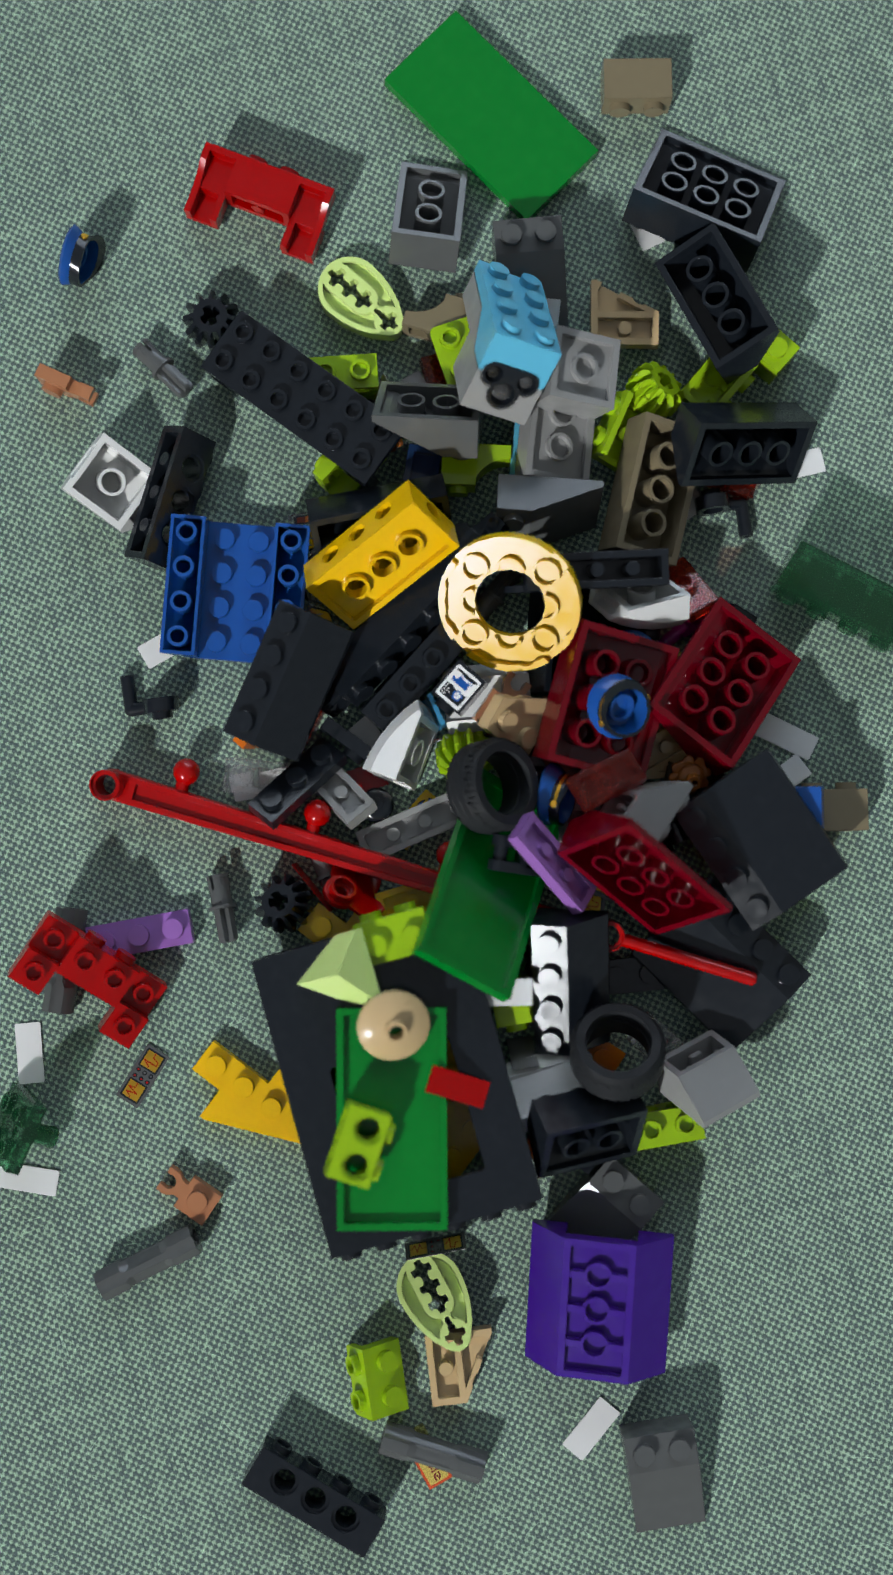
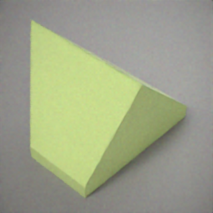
(343, 970)

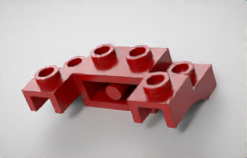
(262, 190)
(95, 968)

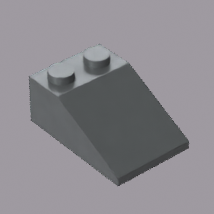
(428, 217)
(537, 249)
(430, 417)
(548, 505)
(608, 1203)
(663, 1472)

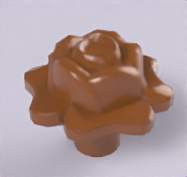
(691, 770)

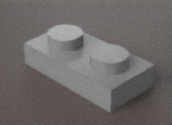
(347, 799)

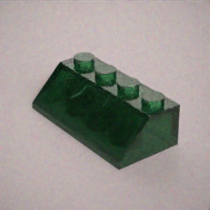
(837, 593)

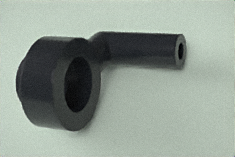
(714, 502)
(159, 707)

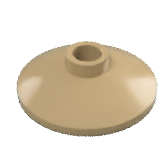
(391, 1010)

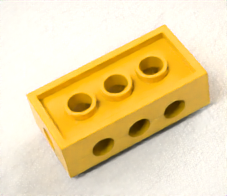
(380, 555)

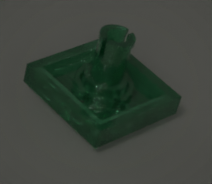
(21, 1126)

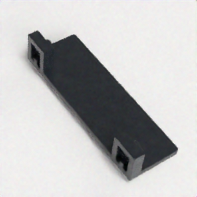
(301, 397)

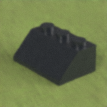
(582, 1130)

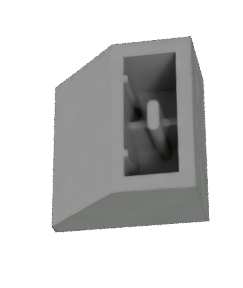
(651, 805)
(707, 1079)

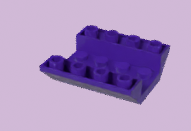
(598, 1303)

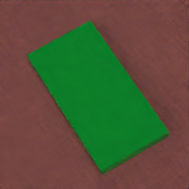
(490, 117)
(477, 914)
(414, 1168)

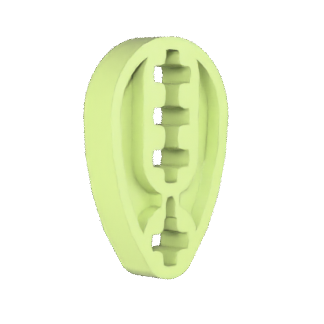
(369, 283)
(416, 1303)

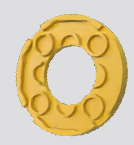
(494, 647)

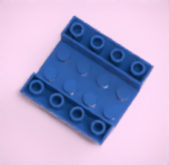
(228, 584)

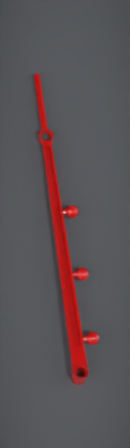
(308, 842)

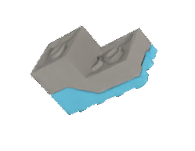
(508, 343)
(562, 423)

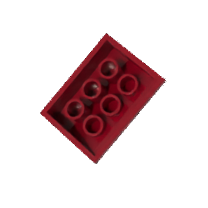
(593, 653)
(722, 687)
(638, 872)

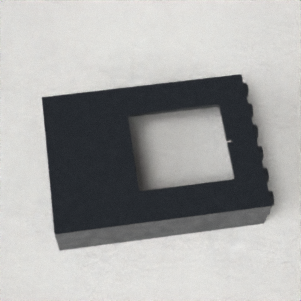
(305, 1047)

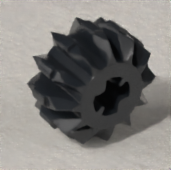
(206, 308)
(294, 909)

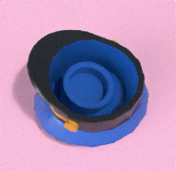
(80, 257)
(618, 706)
(554, 798)

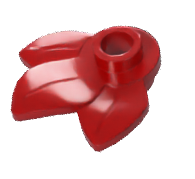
(352, 891)

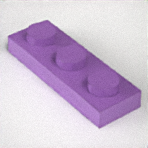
(540, 851)
(148, 932)

